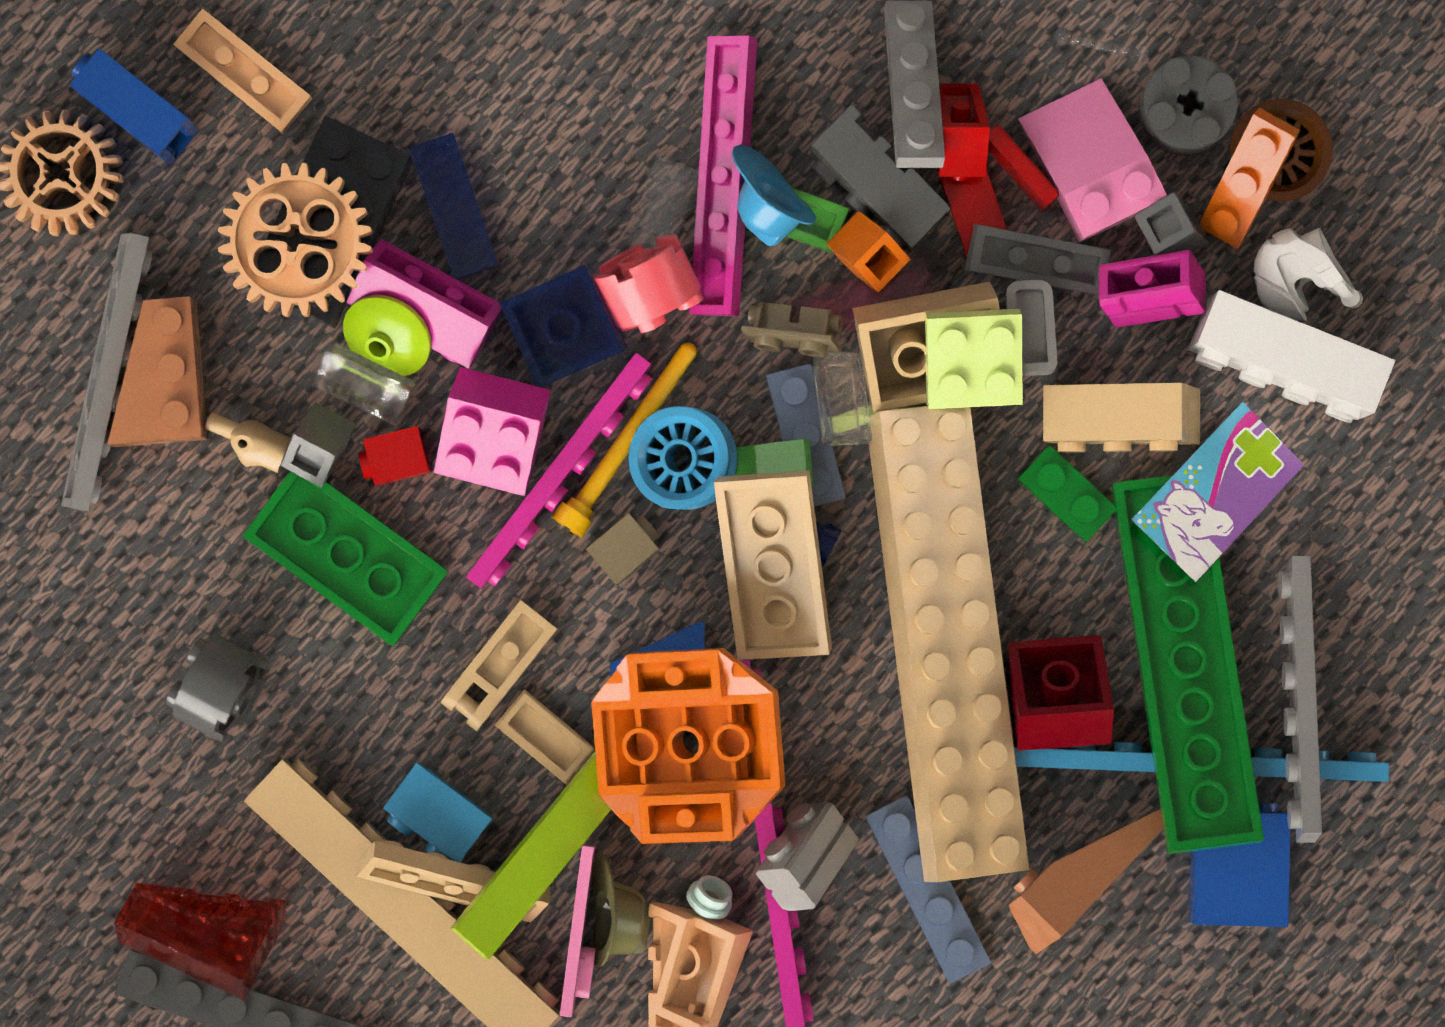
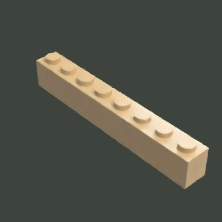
(417, 922)

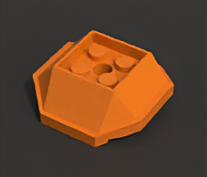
(642, 756)

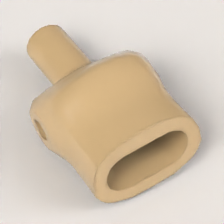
(251, 441)

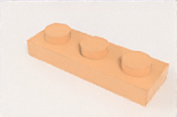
(242, 71)

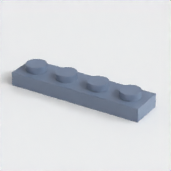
(933, 903)

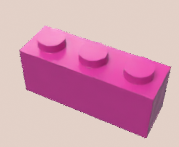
(454, 312)

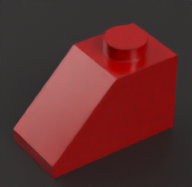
(964, 131)

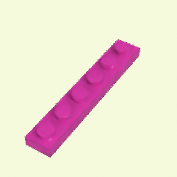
(724, 125)
(573, 457)

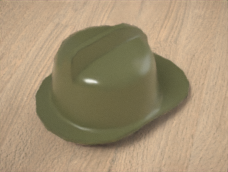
(620, 915)

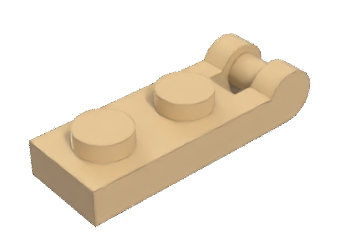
(500, 663)

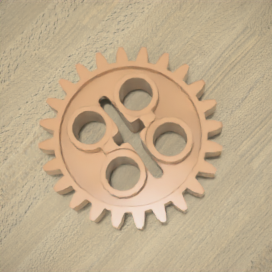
(302, 198)

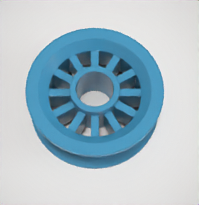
(643, 447)

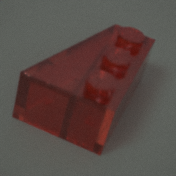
(202, 934)

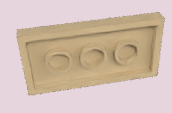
(773, 565)

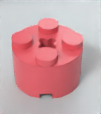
(648, 284)

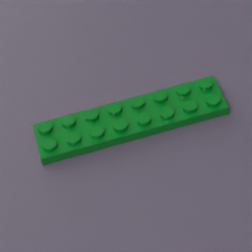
(1188, 689)

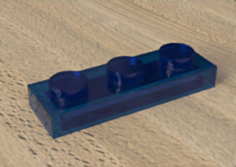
(454, 206)

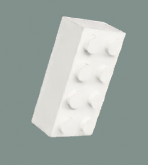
(1290, 355)

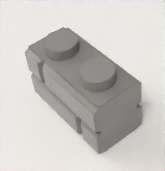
(806, 855)

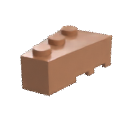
(163, 378)

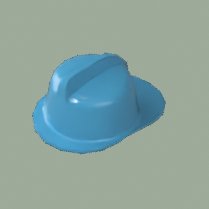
(766, 199)

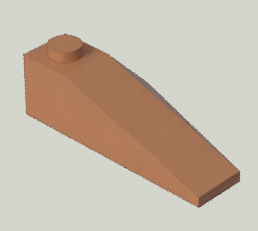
(1068, 887)

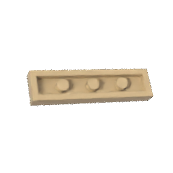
(430, 874)

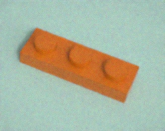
(1249, 178)

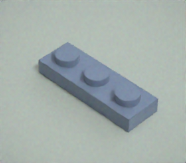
(798, 418)

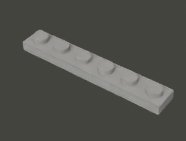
(110, 354)
(1301, 718)

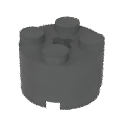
(1211, 92)
(217, 687)

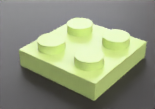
(974, 358)

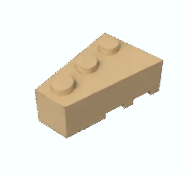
(1121, 416)

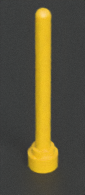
(577, 511)

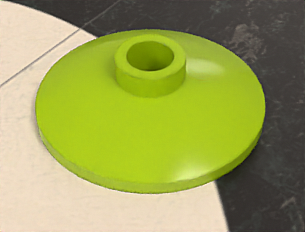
(388, 333)

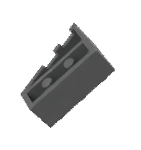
(868, 172)

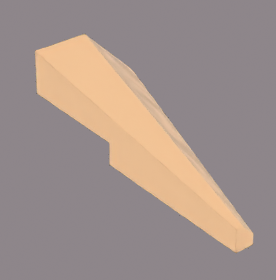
(692, 966)

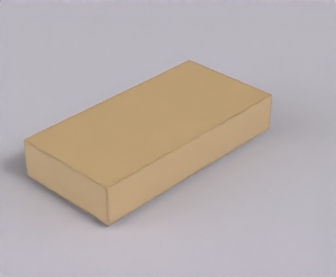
(545, 736)

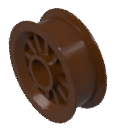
(1316, 133)

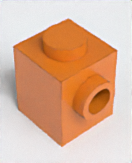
(868, 251)

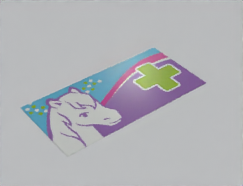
(1218, 492)

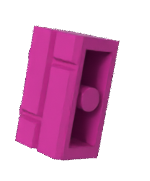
(1152, 288)

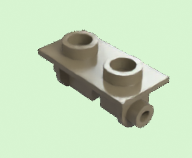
(775, 329)

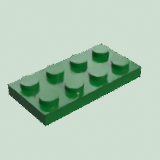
(346, 555)

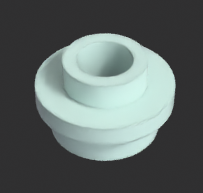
(710, 897)

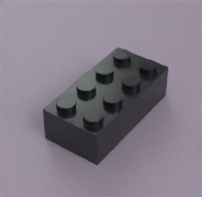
(370, 170)

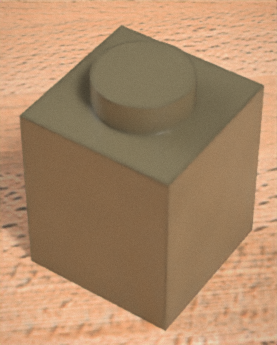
(624, 547)

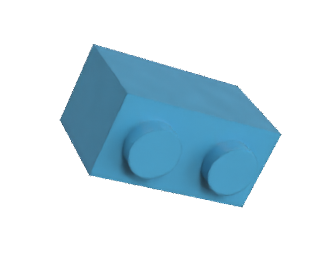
(437, 813)

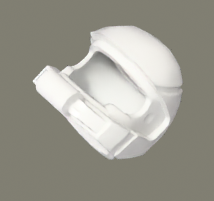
(1297, 257)

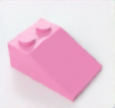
(1092, 160)

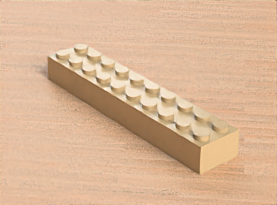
(947, 643)

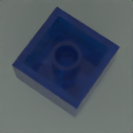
(563, 326)

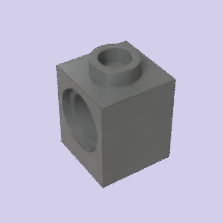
(1171, 226)
(318, 444)

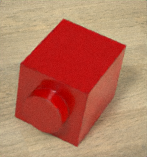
(395, 456)

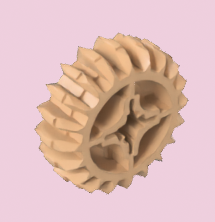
(75, 156)

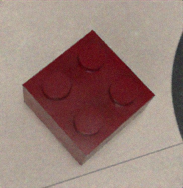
(1059, 693)

